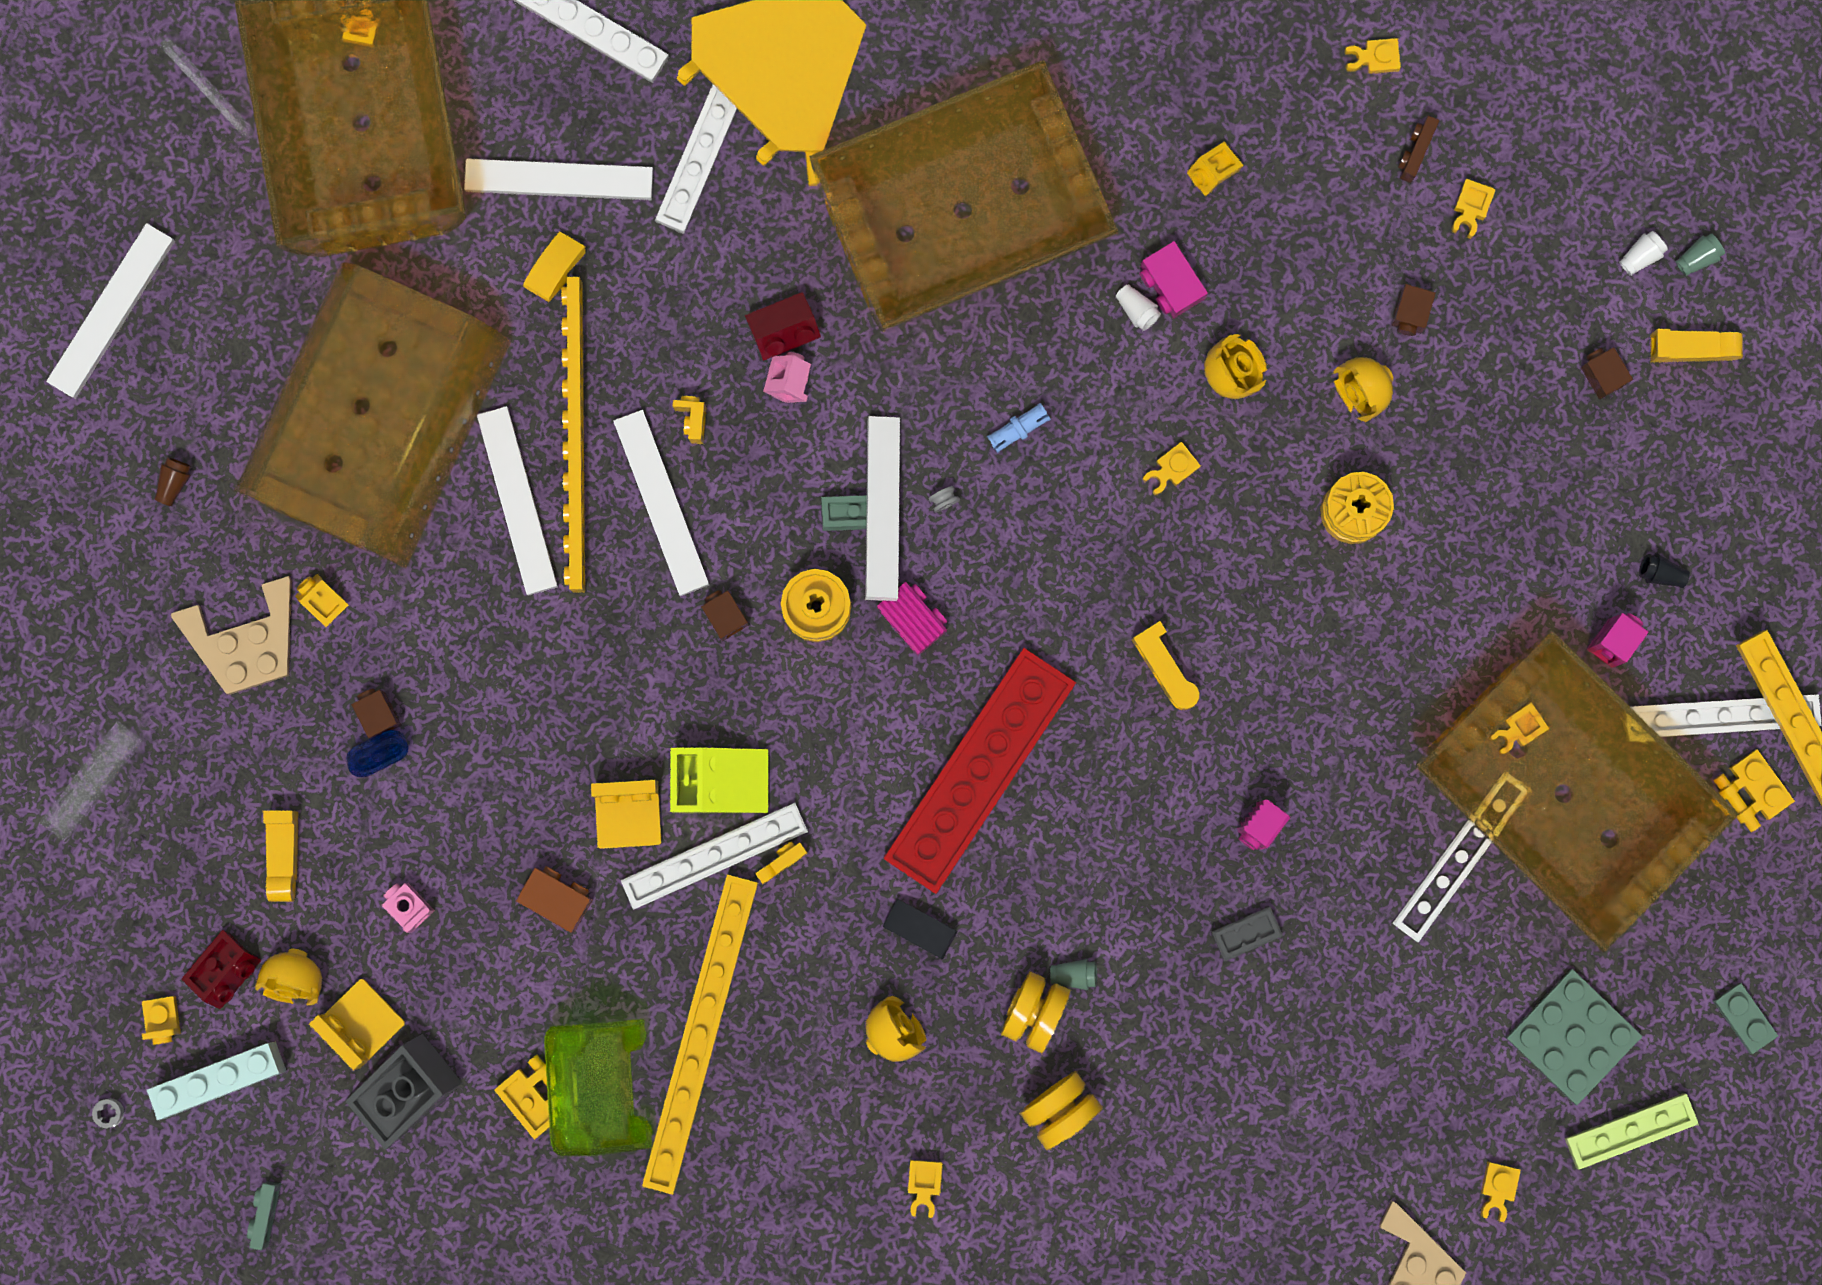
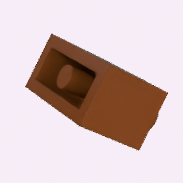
(555, 899)

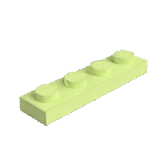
(1631, 1131)

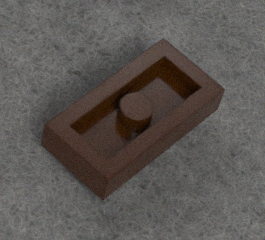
(1422, 137)

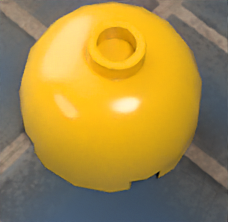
(1235, 367)
(1364, 385)
(290, 977)
(892, 1032)

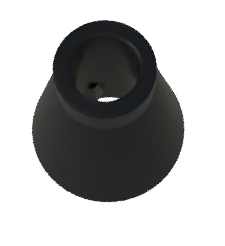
(1661, 571)

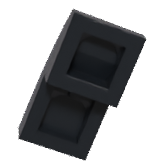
(920, 929)

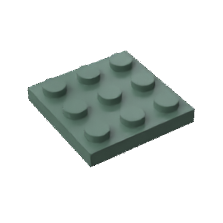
(1573, 1037)

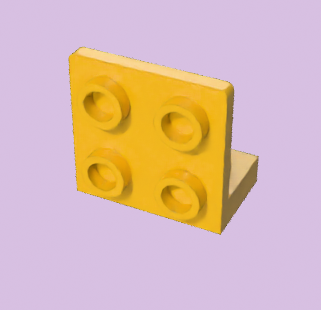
(627, 813)
(358, 1024)

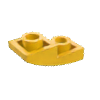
(553, 266)

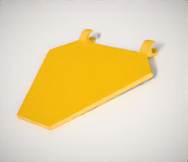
(779, 66)

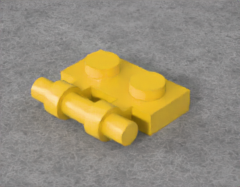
(1760, 784)
(525, 1100)

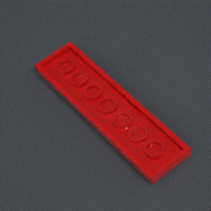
(979, 770)

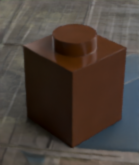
(1412, 310)
(1606, 372)
(724, 614)
(375, 712)

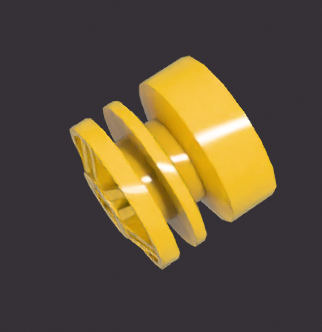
(1342, 518)

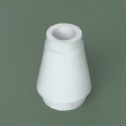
(1644, 252)
(1139, 308)

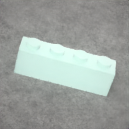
(216, 1080)

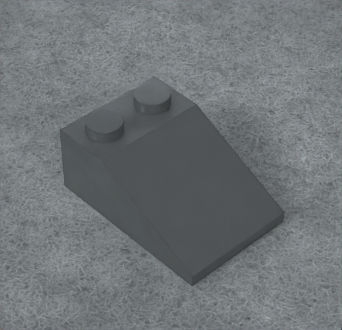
(403, 1091)

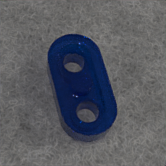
(377, 753)

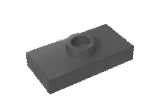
(1246, 934)

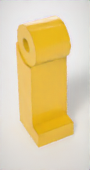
(1695, 346)
(1179, 691)
(281, 854)

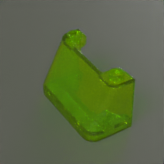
(593, 1088)

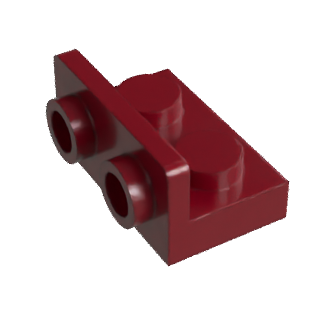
(220, 970)

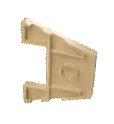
(249, 652)
(1423, 1258)

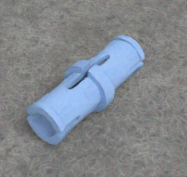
(1018, 427)

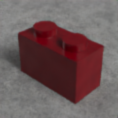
(783, 326)

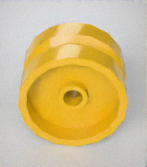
(811, 587)
(1031, 1010)
(1064, 1114)

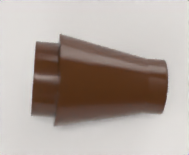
(171, 480)

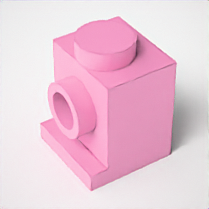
(788, 378)
(418, 909)

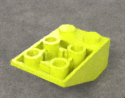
(718, 780)

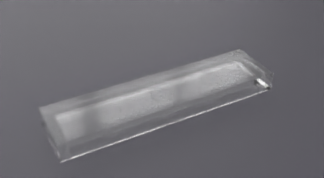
(208, 89)
(92, 781)

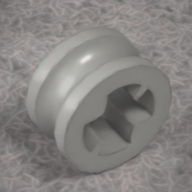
(944, 499)
(101, 1105)

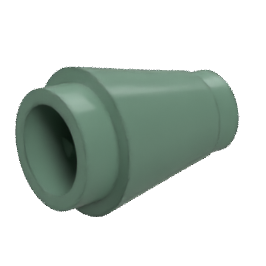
(1700, 255)
(1075, 974)

